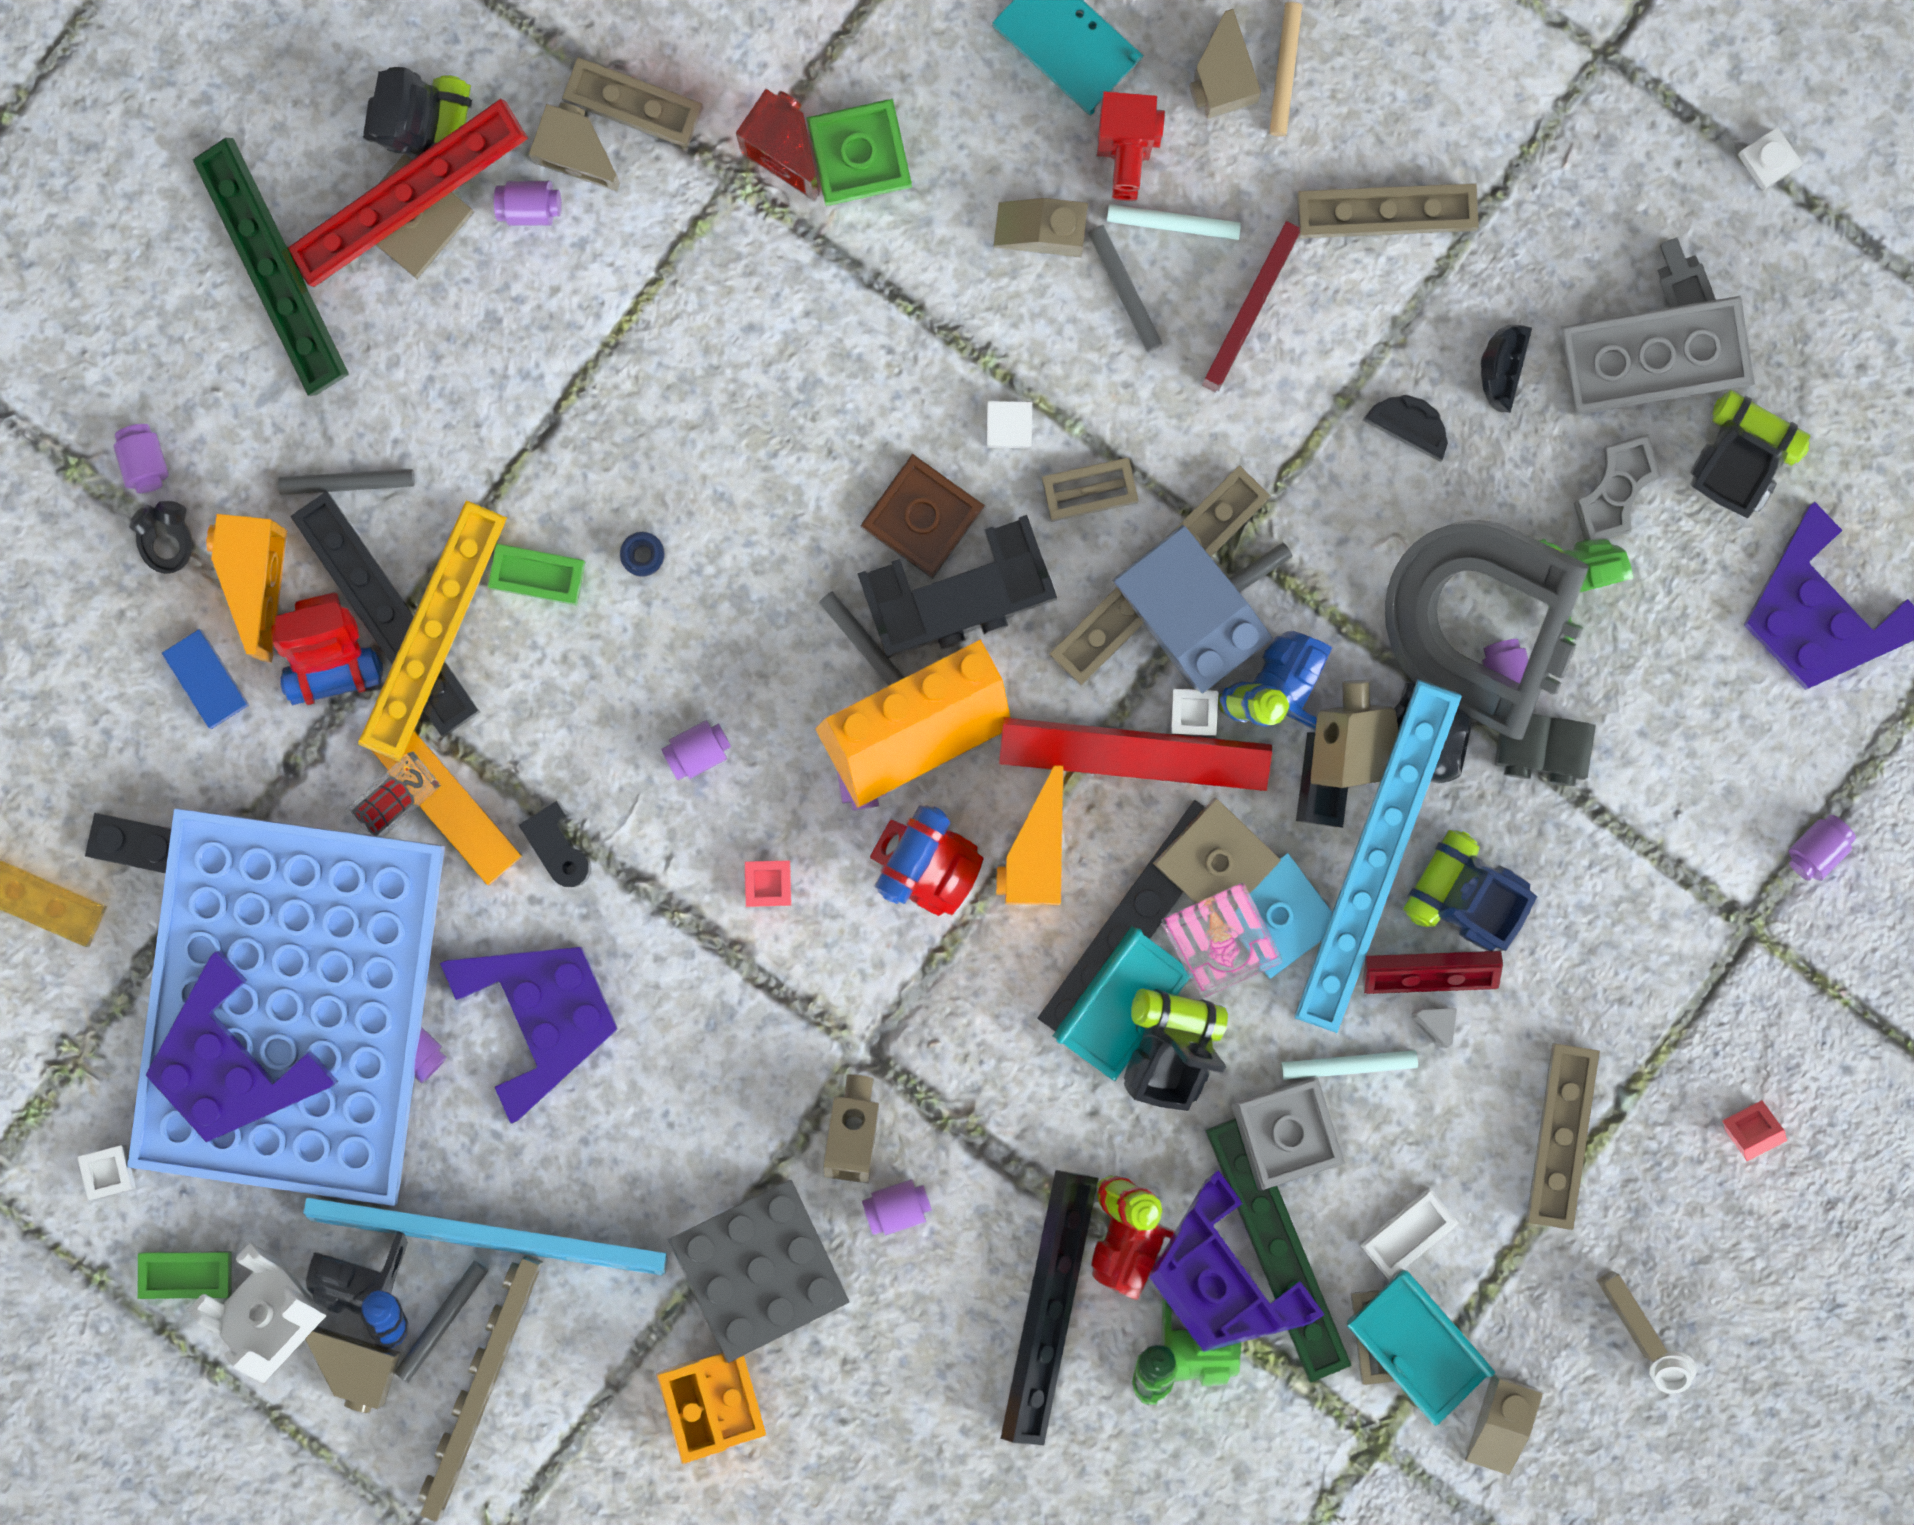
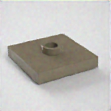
(426, 235)
(1215, 855)

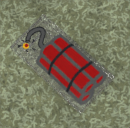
(393, 796)

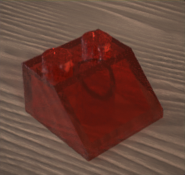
(778, 141)

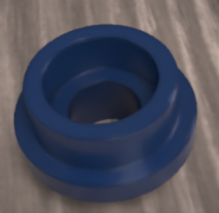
(638, 540)

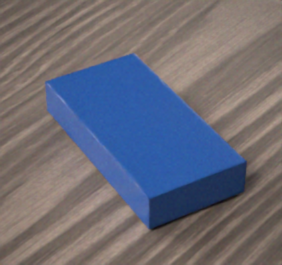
(205, 679)

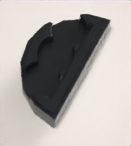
(1503, 365)
(1411, 422)

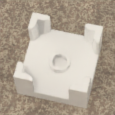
(262, 1317)

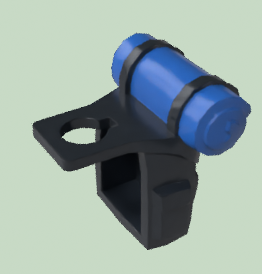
(362, 1291)

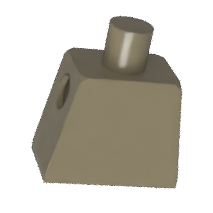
(1353, 739)
(848, 1150)

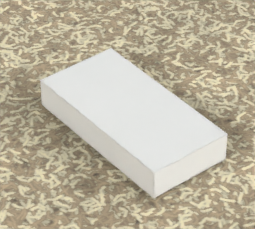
(1408, 1233)

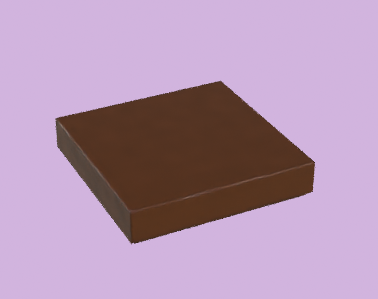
(922, 516)

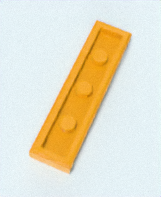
(461, 817)

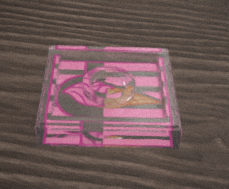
(1222, 940)

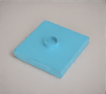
(1290, 911)

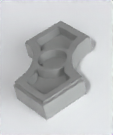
(1626, 471)

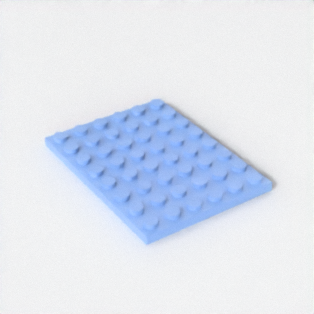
(333, 965)

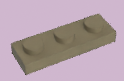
(632, 102)

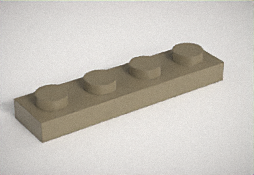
(1387, 210)
(1562, 1136)

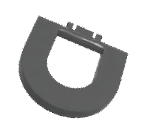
(1507, 557)

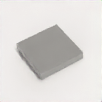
(1287, 1133)

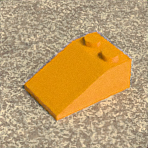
(250, 569)
(1035, 858)

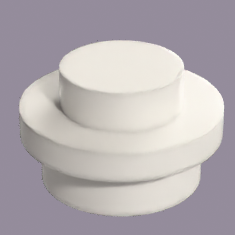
(1672, 1372)

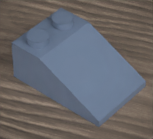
(1192, 609)

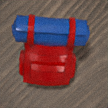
(322, 651)
(929, 863)

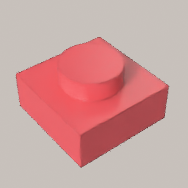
(768, 883)
(1754, 1130)

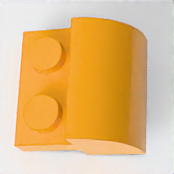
(710, 1406)

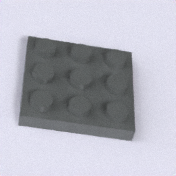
(758, 1271)

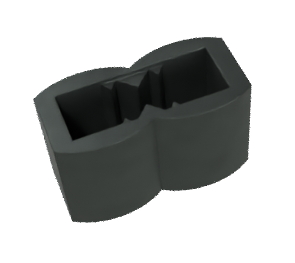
(1548, 747)

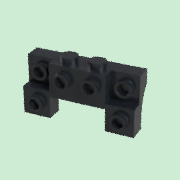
(961, 602)

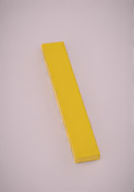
(432, 631)

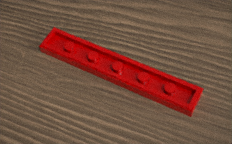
(407, 193)
(1135, 754)

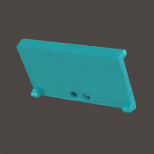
(1069, 46)
(1101, 1020)
(1428, 1347)

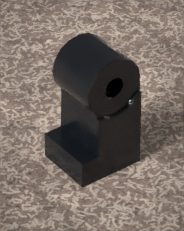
(562, 861)

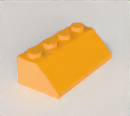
(916, 723)

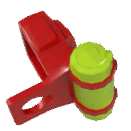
(1132, 1236)

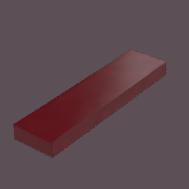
(1251, 307)

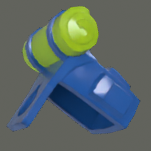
(1283, 684)

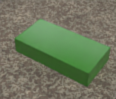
(536, 574)
(184, 1275)

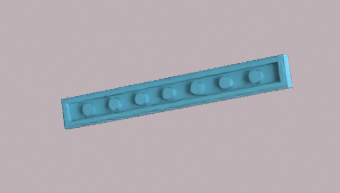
(1377, 855)
(486, 1236)

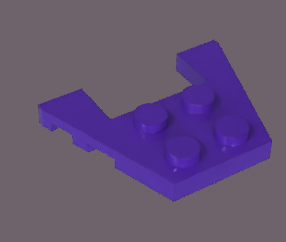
(1809, 622)
(555, 1008)
(213, 1075)
(1211, 1286)

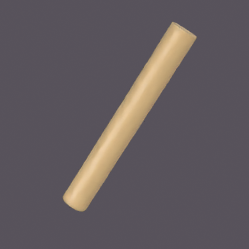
(1285, 69)

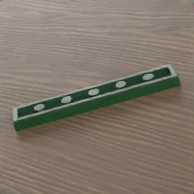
(270, 266)
(1278, 1252)

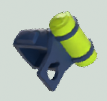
(1475, 897)

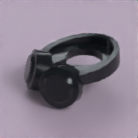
(173, 516)

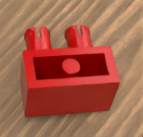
(1127, 133)

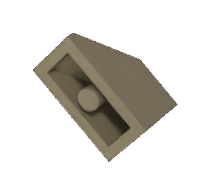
(1225, 72)
(571, 146)
(1041, 226)
(354, 1368)
(1503, 1424)

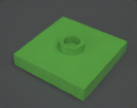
(859, 152)

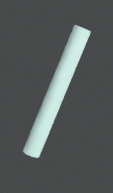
(1173, 222)
(1349, 1065)

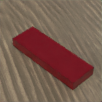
(1432, 972)

